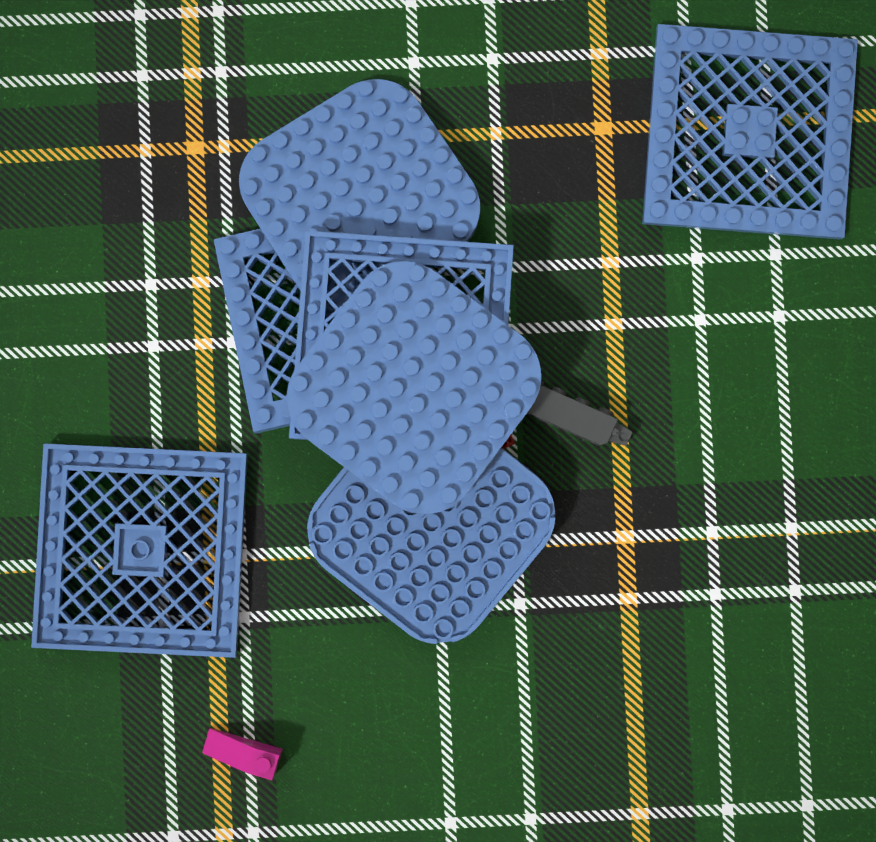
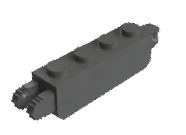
(577, 417)

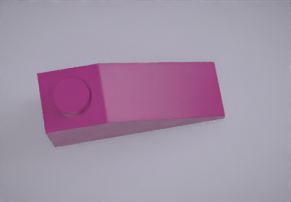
(243, 753)

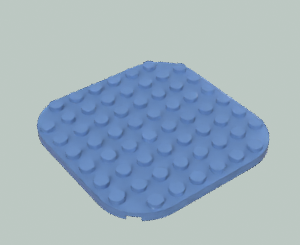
(357, 167)
(414, 387)
(437, 569)

